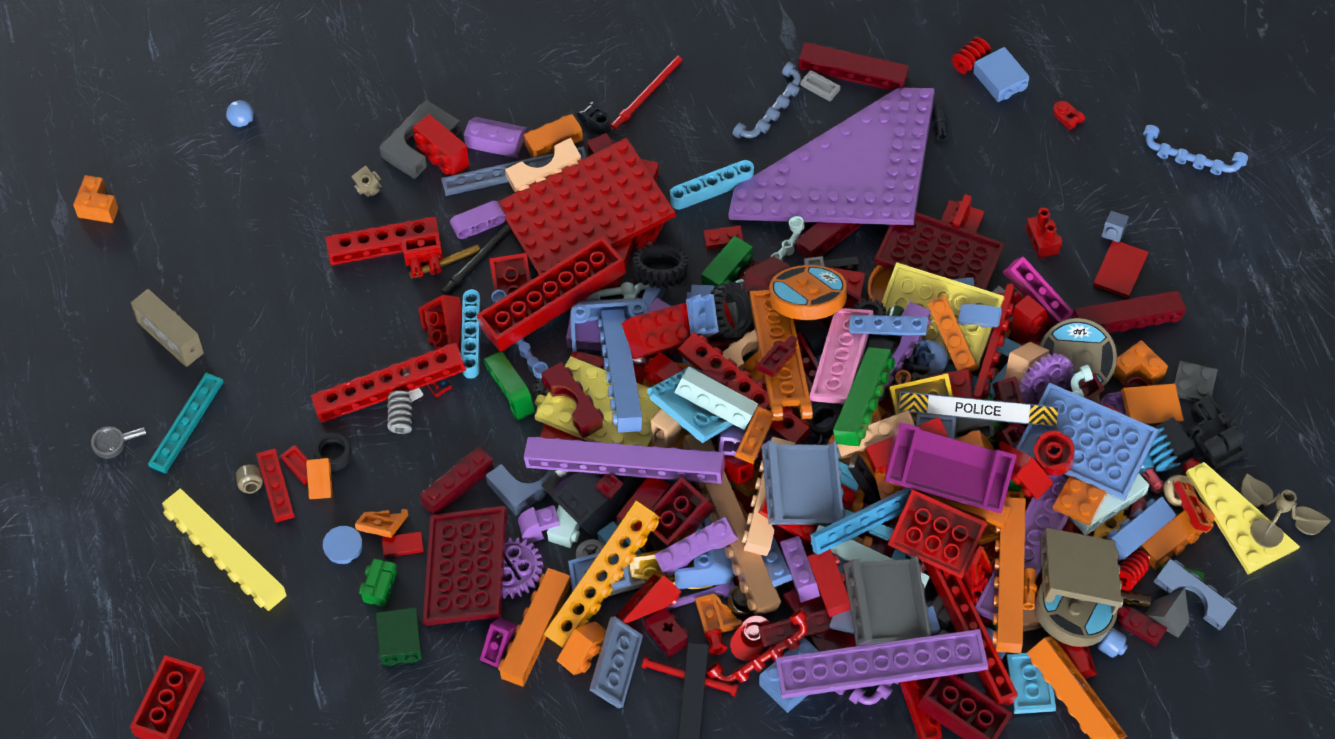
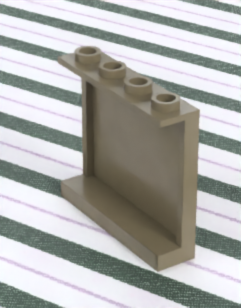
(1080, 568)

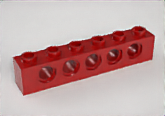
(375, 246)

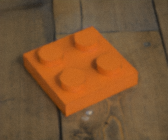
(1079, 500)

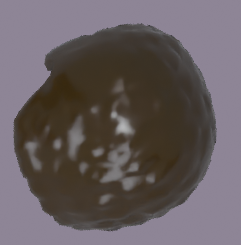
(738, 601)

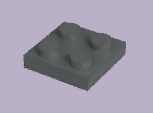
(1194, 381)

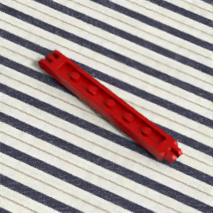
(996, 341)

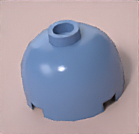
(932, 355)

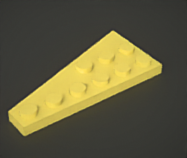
(1234, 518)

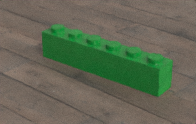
(863, 397)

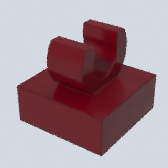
(609, 485)

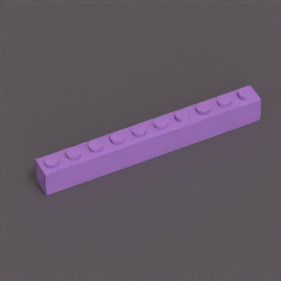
(624, 460)

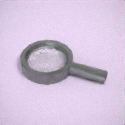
(110, 441)

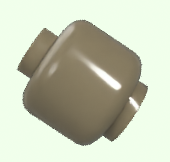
(249, 479)

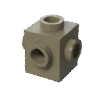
(367, 182)

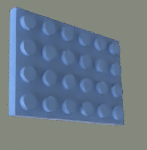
(1105, 442)

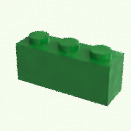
(728, 263)

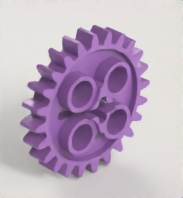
(1054, 370)
(528, 558)

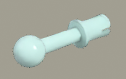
(625, 289)

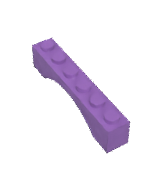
(907, 343)

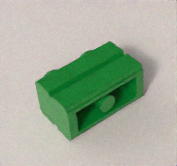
(378, 582)

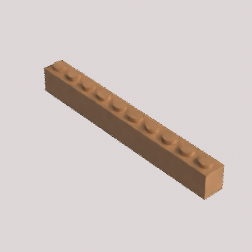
(748, 566)

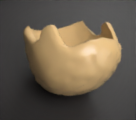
(1170, 492)

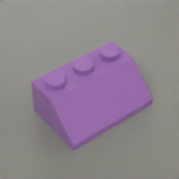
(494, 137)

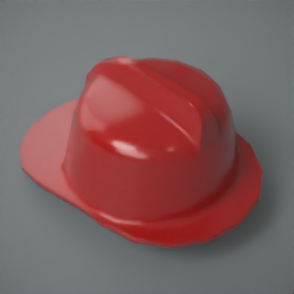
(746, 641)

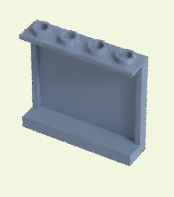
(802, 484)

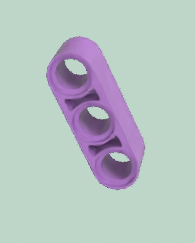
(477, 219)

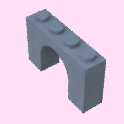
(513, 493)

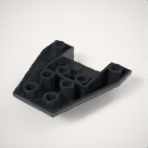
(583, 501)

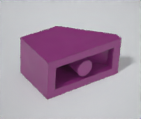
(498, 638)

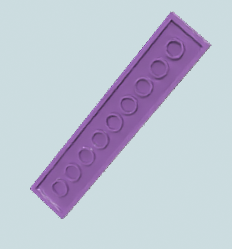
(1037, 518)
(881, 663)

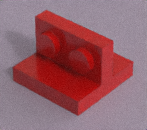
(963, 215)

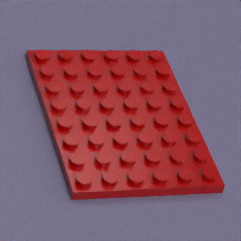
(599, 197)

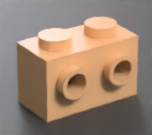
(664, 430)

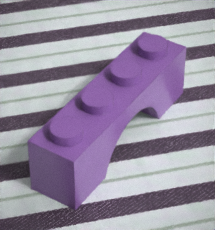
(681, 553)

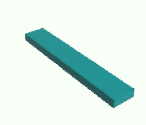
(185, 423)

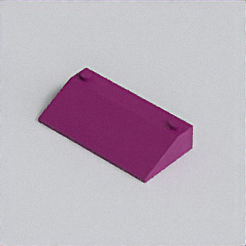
(949, 468)

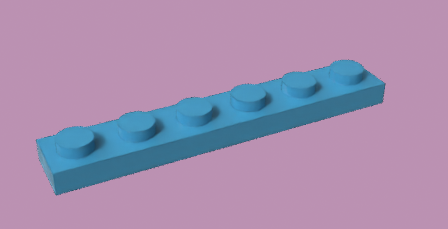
(859, 521)

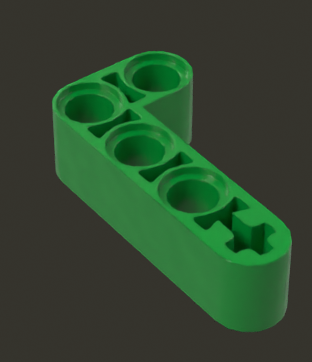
(510, 384)

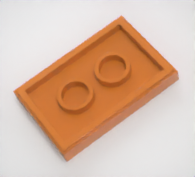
(1152, 403)

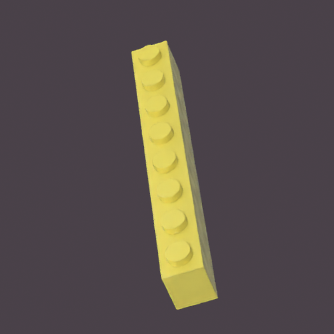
(224, 549)

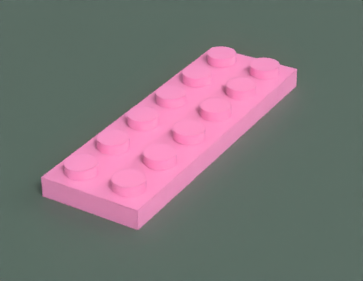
(839, 359)

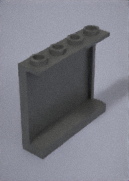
(886, 600)

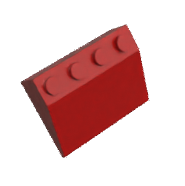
(937, 533)

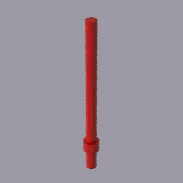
(625, 114)

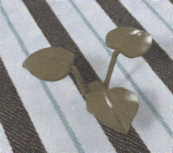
(1263, 531)

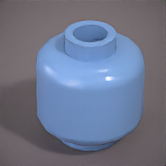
(1113, 643)

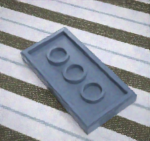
(616, 662)

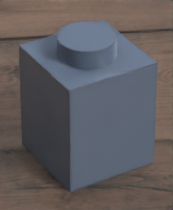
(1115, 226)

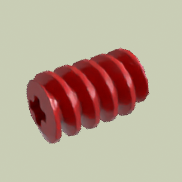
(969, 54)
(1133, 569)

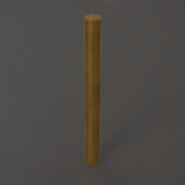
(452, 258)

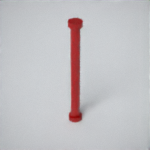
(647, 663)

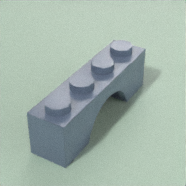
(1216, 608)

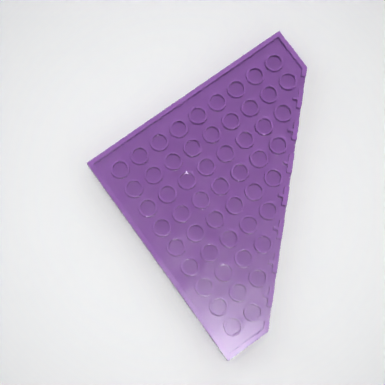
(850, 174)

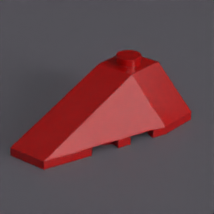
(442, 321)

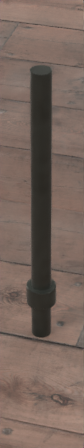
(457, 278)

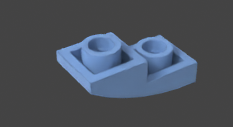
(979, 315)

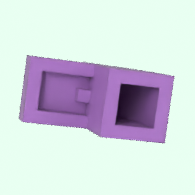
(534, 522)

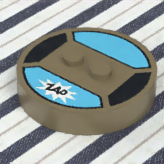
(1083, 344)
(1074, 620)

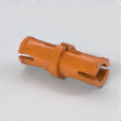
(1030, 588)

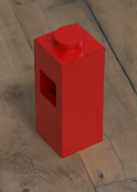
(737, 469)

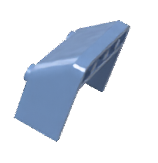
(591, 311)
(708, 570)

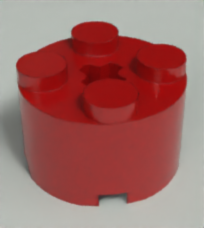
(1064, 448)

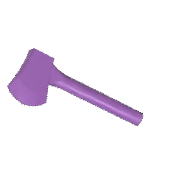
(719, 590)

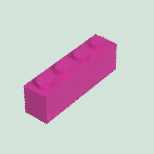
(1031, 283)

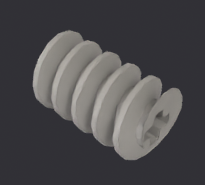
(399, 412)

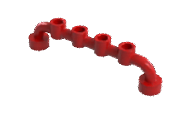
(758, 662)

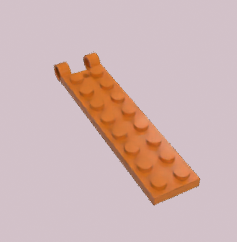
(790, 383)

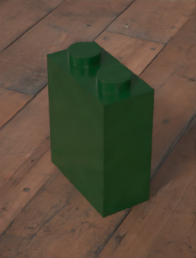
(398, 636)

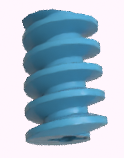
(1162, 454)

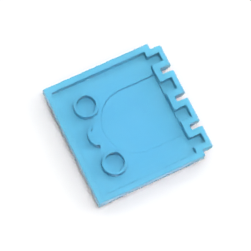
(689, 415)

